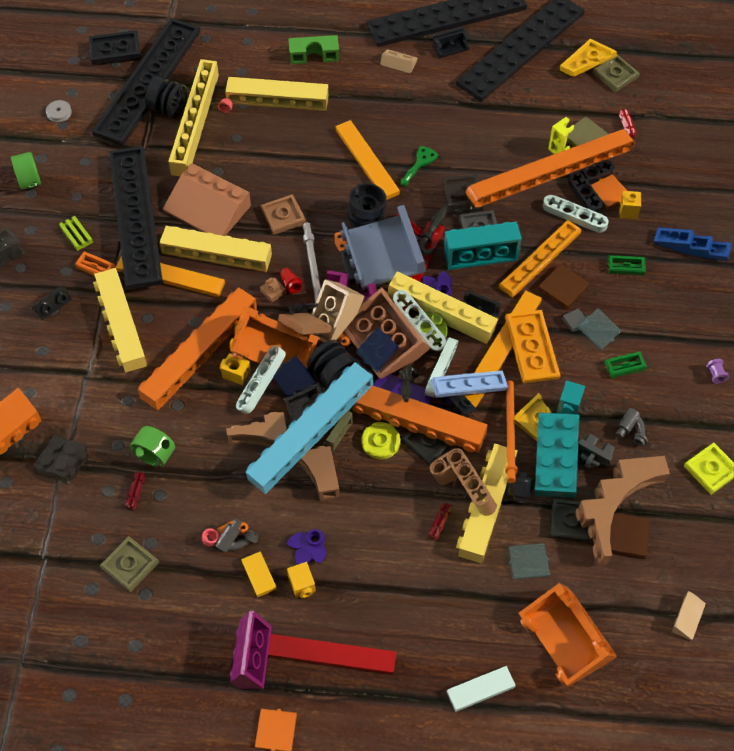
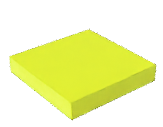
(711, 468)

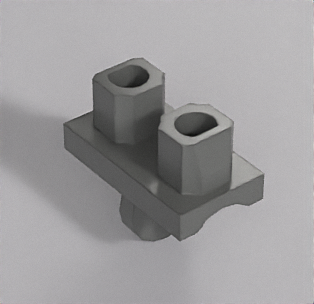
(593, 454)

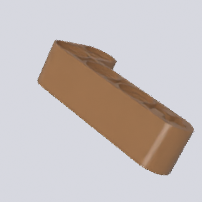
(456, 465)

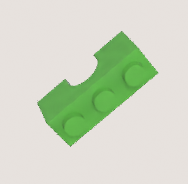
(324, 45)

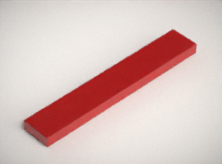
(332, 654)

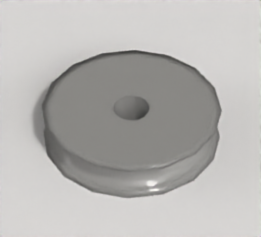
(58, 111)

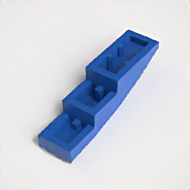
(696, 245)

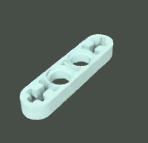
(574, 215)
(417, 322)
(271, 363)
(442, 364)

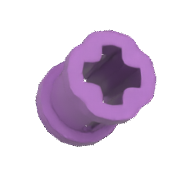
(717, 371)

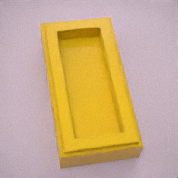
(258, 574)

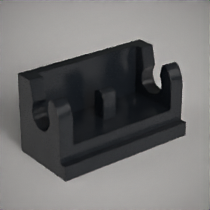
(450, 42)
(482, 303)

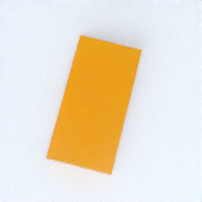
(532, 346)

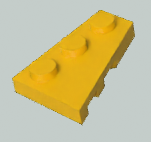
(587, 57)
(528, 416)

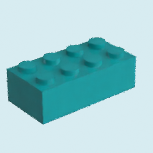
(482, 245)
(557, 455)

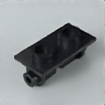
(52, 302)
(462, 405)

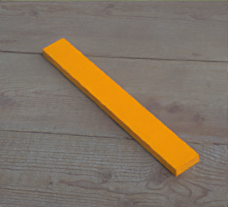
(502, 344)

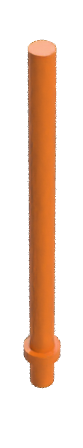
(511, 468)

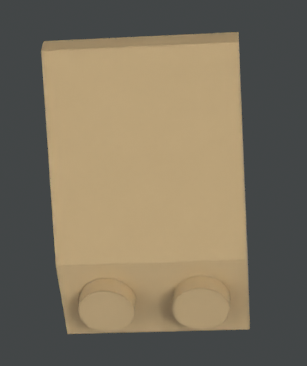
(336, 307)

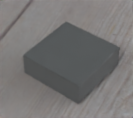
(574, 319)

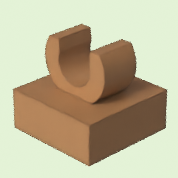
(272, 289)

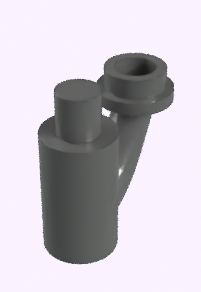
(630, 419)
(227, 538)

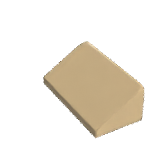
(398, 61)
(689, 616)

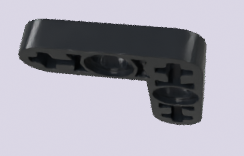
(585, 181)

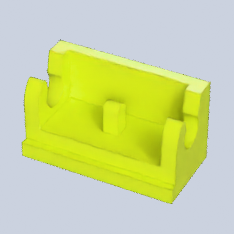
(559, 136)

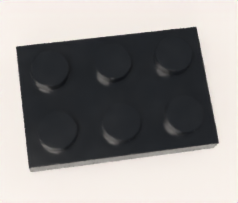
(114, 47)

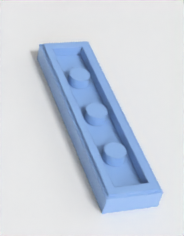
(469, 383)

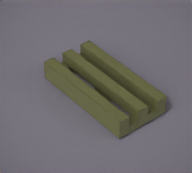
(339, 430)

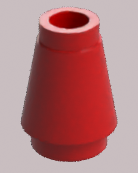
(291, 282)

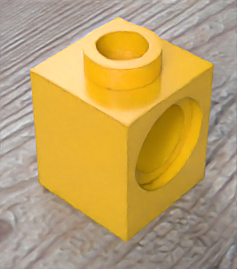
(630, 205)
(238, 375)
(301, 580)

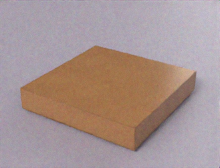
(283, 214)
(304, 323)

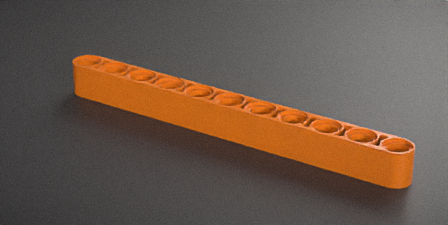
(549, 168)

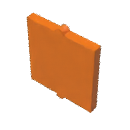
(609, 190)
(276, 730)

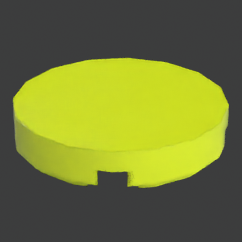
(380, 440)

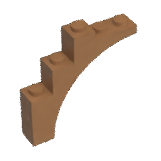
(316, 462)
(610, 493)

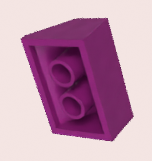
(251, 652)

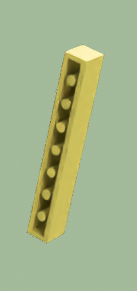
(194, 117)

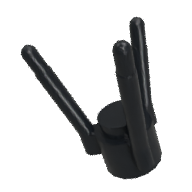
(301, 308)

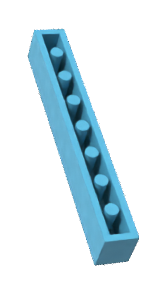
(309, 428)

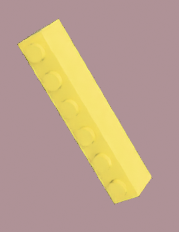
(277, 93)
(216, 248)
(454, 312)
(120, 320)
(478, 526)

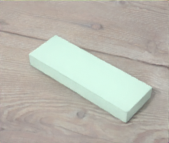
(481, 688)

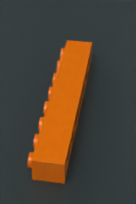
(195, 350)
(422, 418)

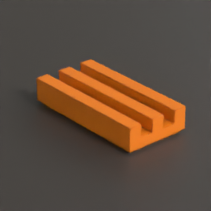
(90, 267)

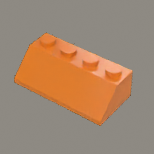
(16, 419)

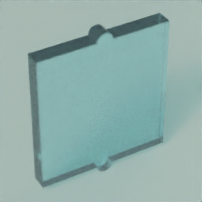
(599, 329)
(529, 561)

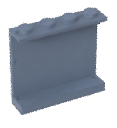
(383, 249)

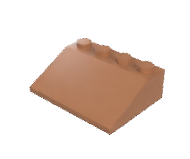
(207, 201)
(383, 313)

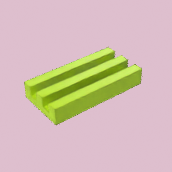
(69, 223)

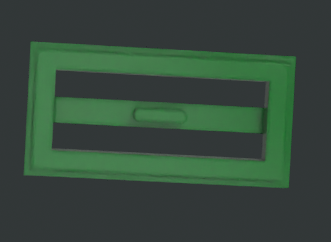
(626, 268)
(627, 367)

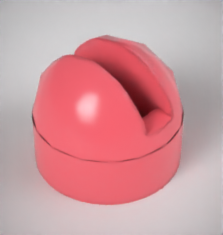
(225, 105)
(213, 535)

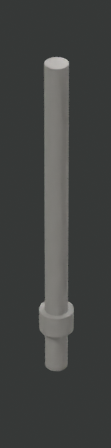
(308, 239)

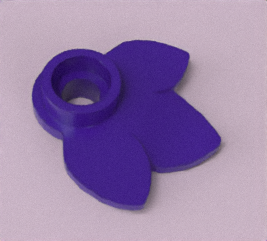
(441, 284)
(306, 549)

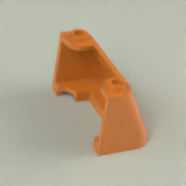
(259, 333)
(567, 634)

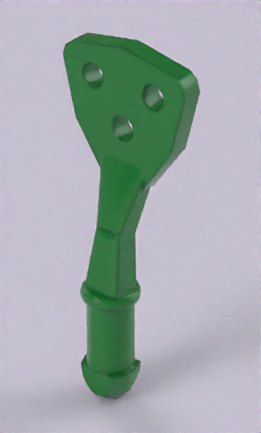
(420, 163)

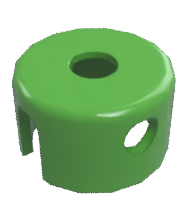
(26, 170)
(156, 444)

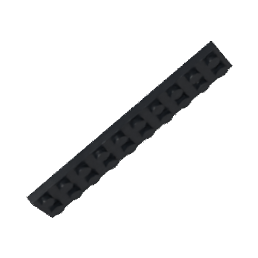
(438, 18)
(519, 48)
(160, 60)
(135, 218)

